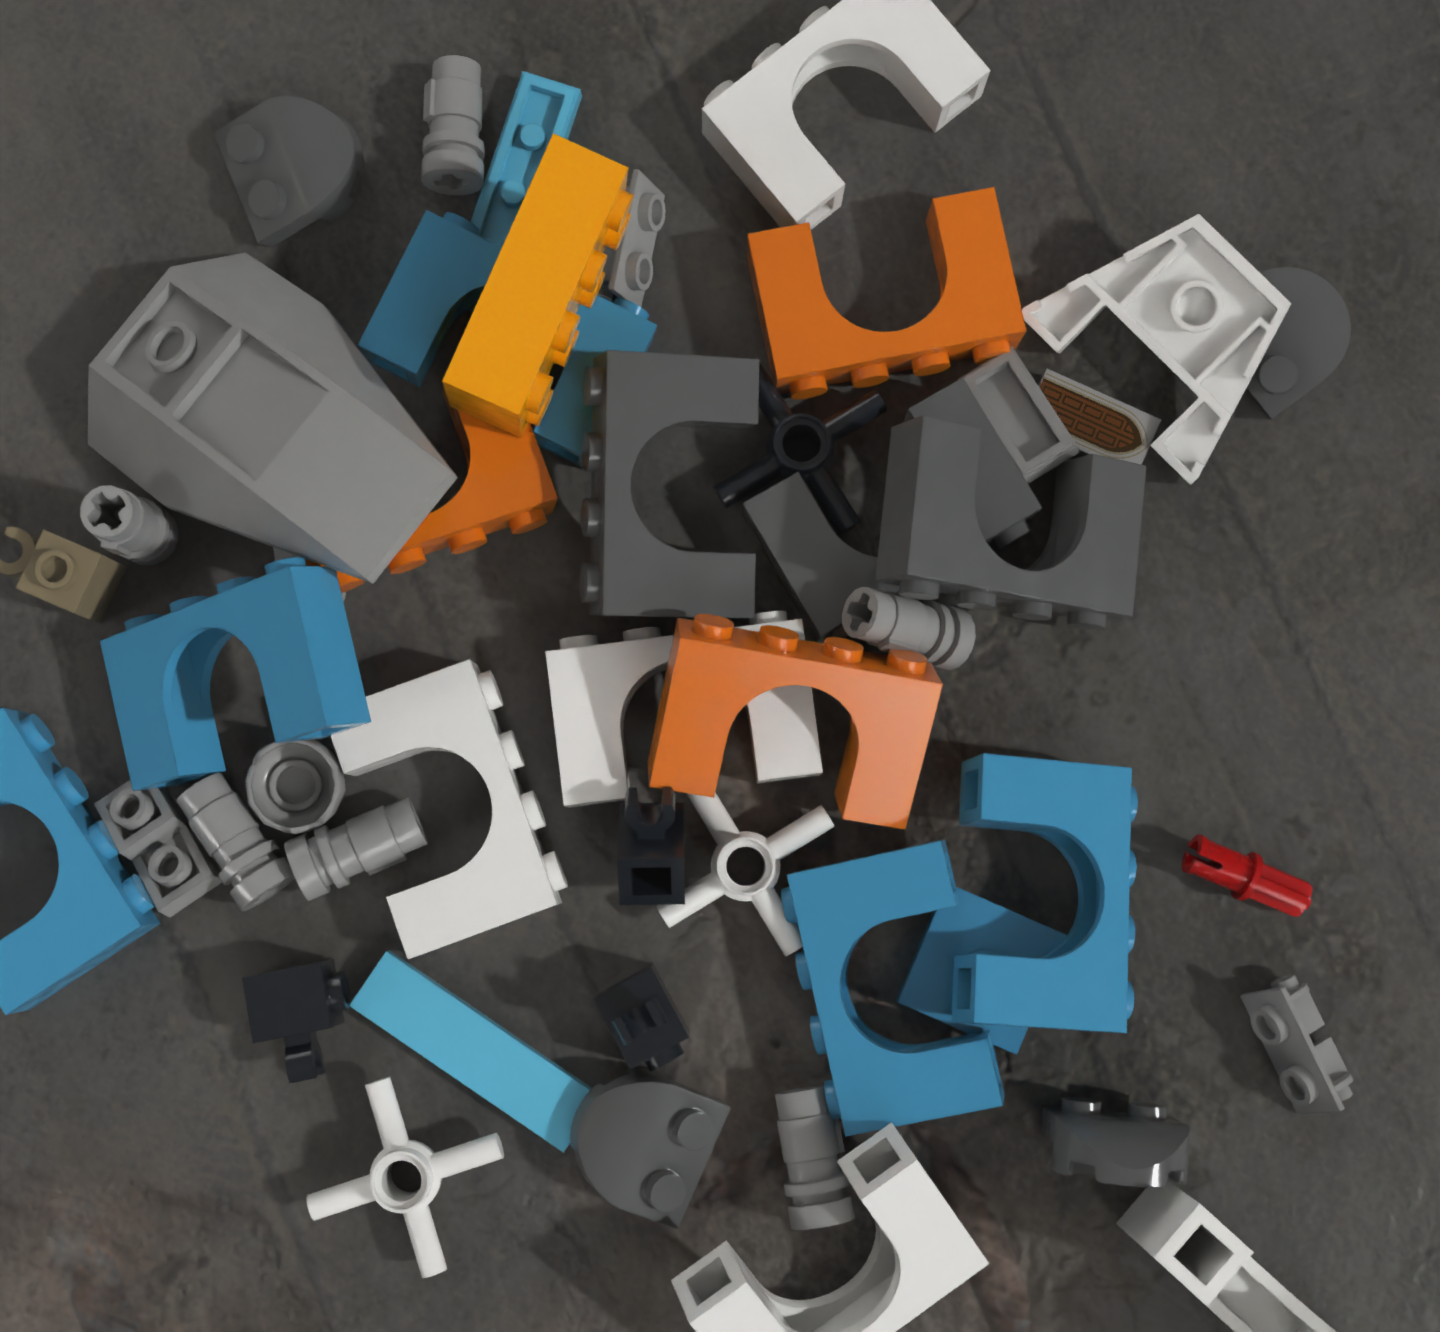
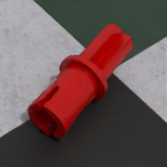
(1247, 876)

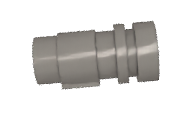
(454, 119)
(129, 525)
(904, 623)
(235, 841)
(361, 844)
(810, 1151)

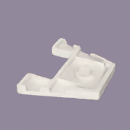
(1194, 309)

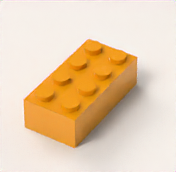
(536, 287)

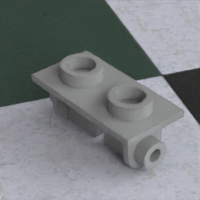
(631, 266)
(1307, 1071)

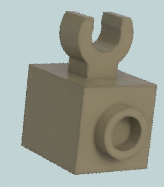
(64, 573)

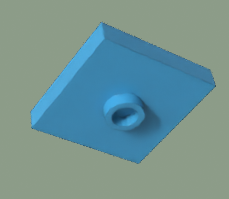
(967, 929)

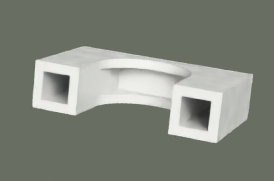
(754, 117)
(597, 681)
(510, 872)
(914, 1261)
(1214, 1264)

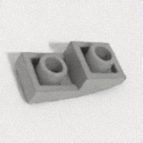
(161, 845)

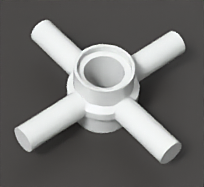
(761, 892)
(379, 1184)

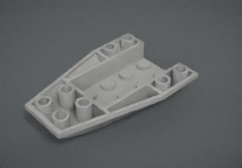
(262, 418)

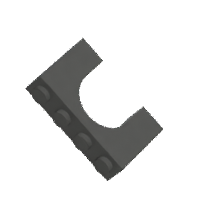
(631, 402)
(936, 546)
(823, 570)

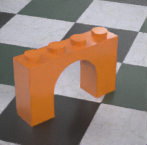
(817, 347)
(502, 490)
(722, 668)

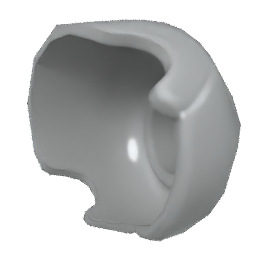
(295, 785)

